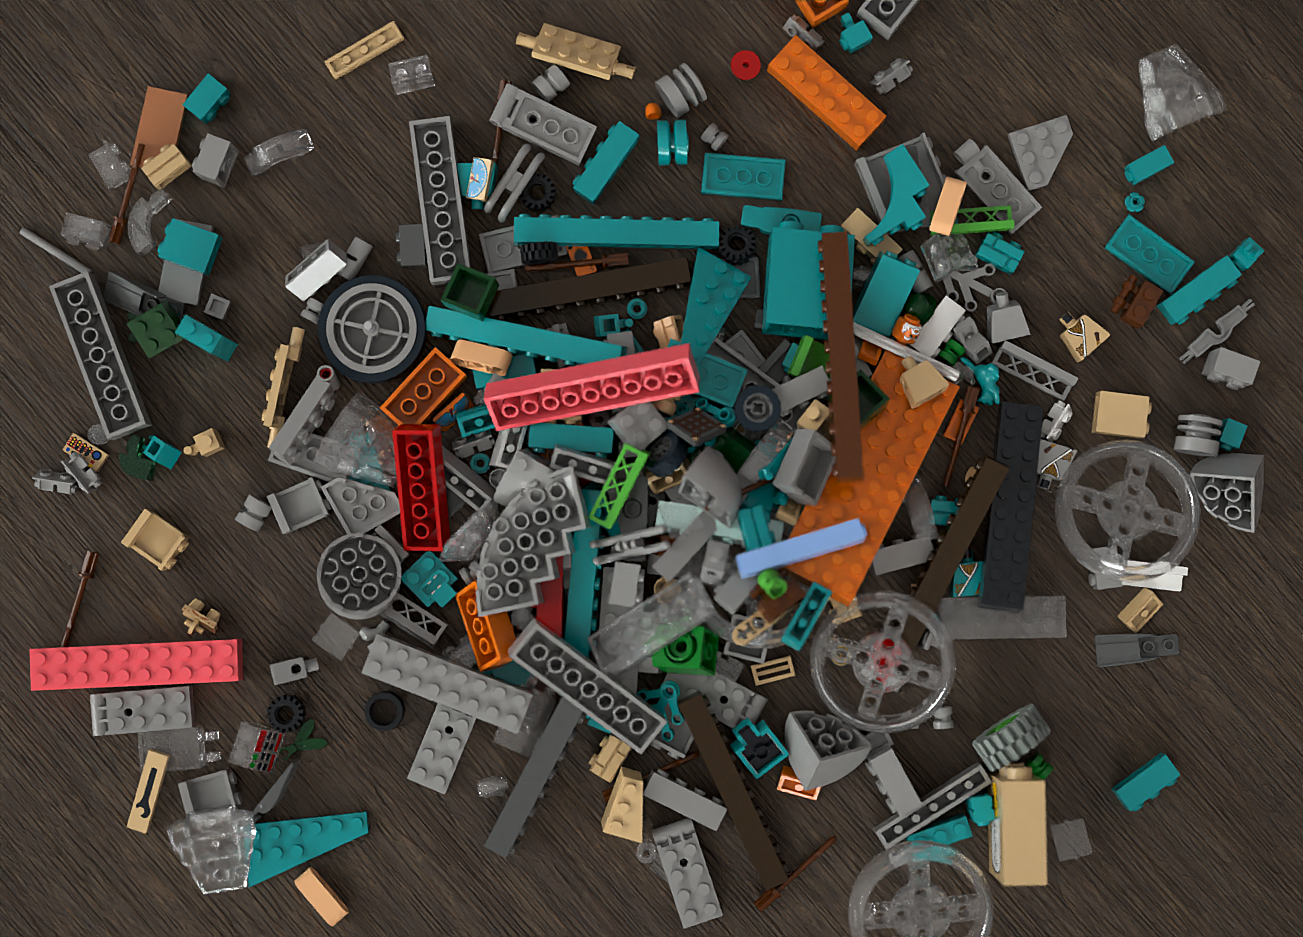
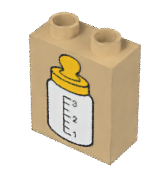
(1019, 826)

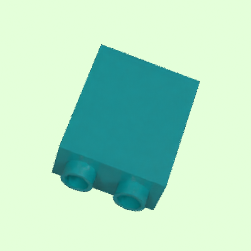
(793, 281)

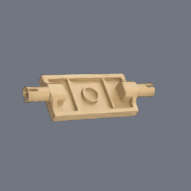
(576, 52)
(281, 378)

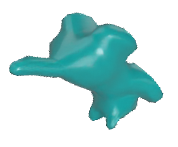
(987, 377)

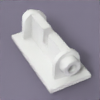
(1060, 415)

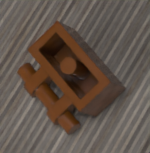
(1141, 303)
(775, 607)

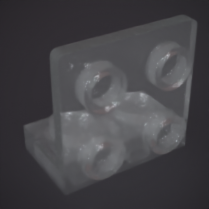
(947, 255)

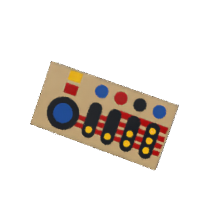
(91, 453)

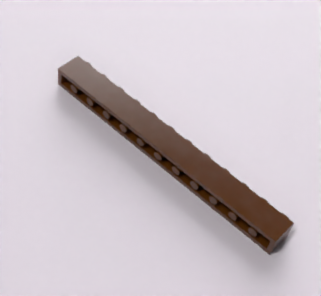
(842, 358)

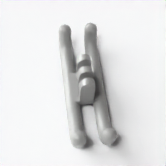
(513, 182)
(630, 544)

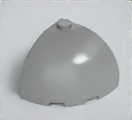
(522, 471)
(713, 484)
(1231, 488)
(822, 748)

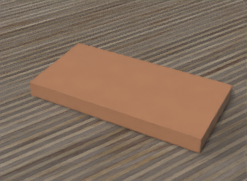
(159, 122)

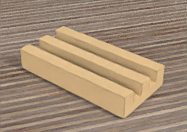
(771, 662)

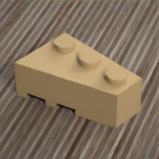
(625, 806)

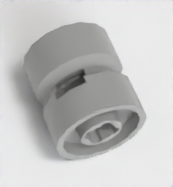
(550, 83)
(253, 513)

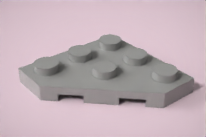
(1040, 150)
(360, 505)

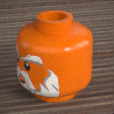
(906, 329)

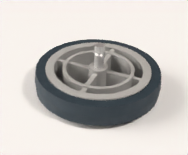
(372, 329)

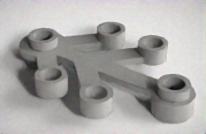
(966, 280)

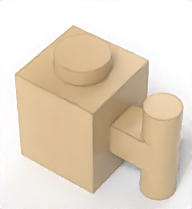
(206, 443)

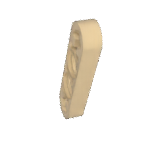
(749, 636)

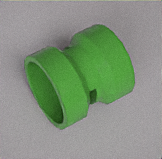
(772, 583)

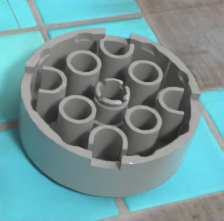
(353, 596)

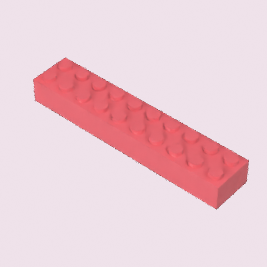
(592, 387)
(136, 664)

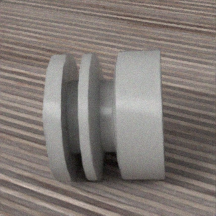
(683, 89)
(1198, 435)

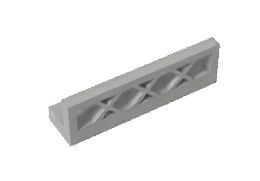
(1038, 364)
(411, 627)

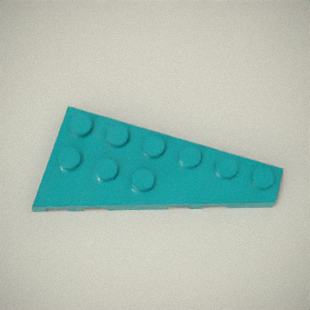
(711, 299)
(295, 841)

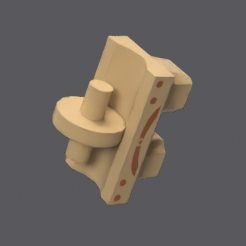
(193, 611)

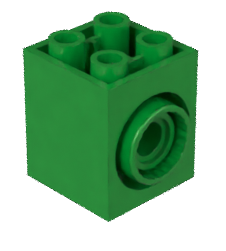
(689, 654)

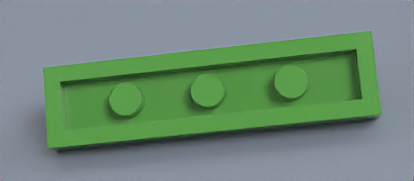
(981, 227)
(628, 485)

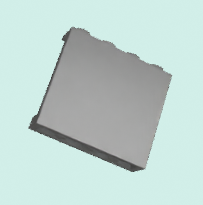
(877, 182)

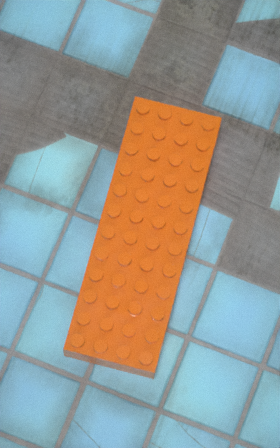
(891, 456)

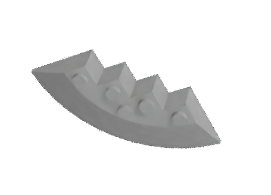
(527, 541)

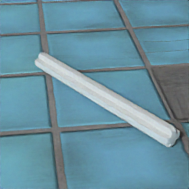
(903, 351)

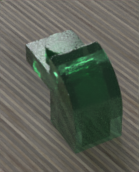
(133, 463)

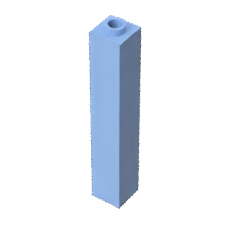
(801, 548)

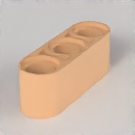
(948, 206)
(481, 357)
(321, 896)

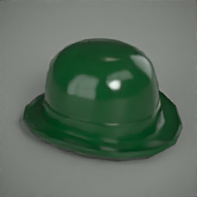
(920, 306)

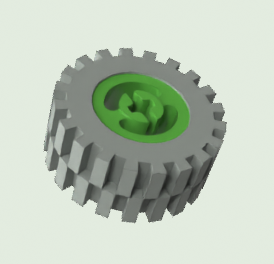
(1011, 737)

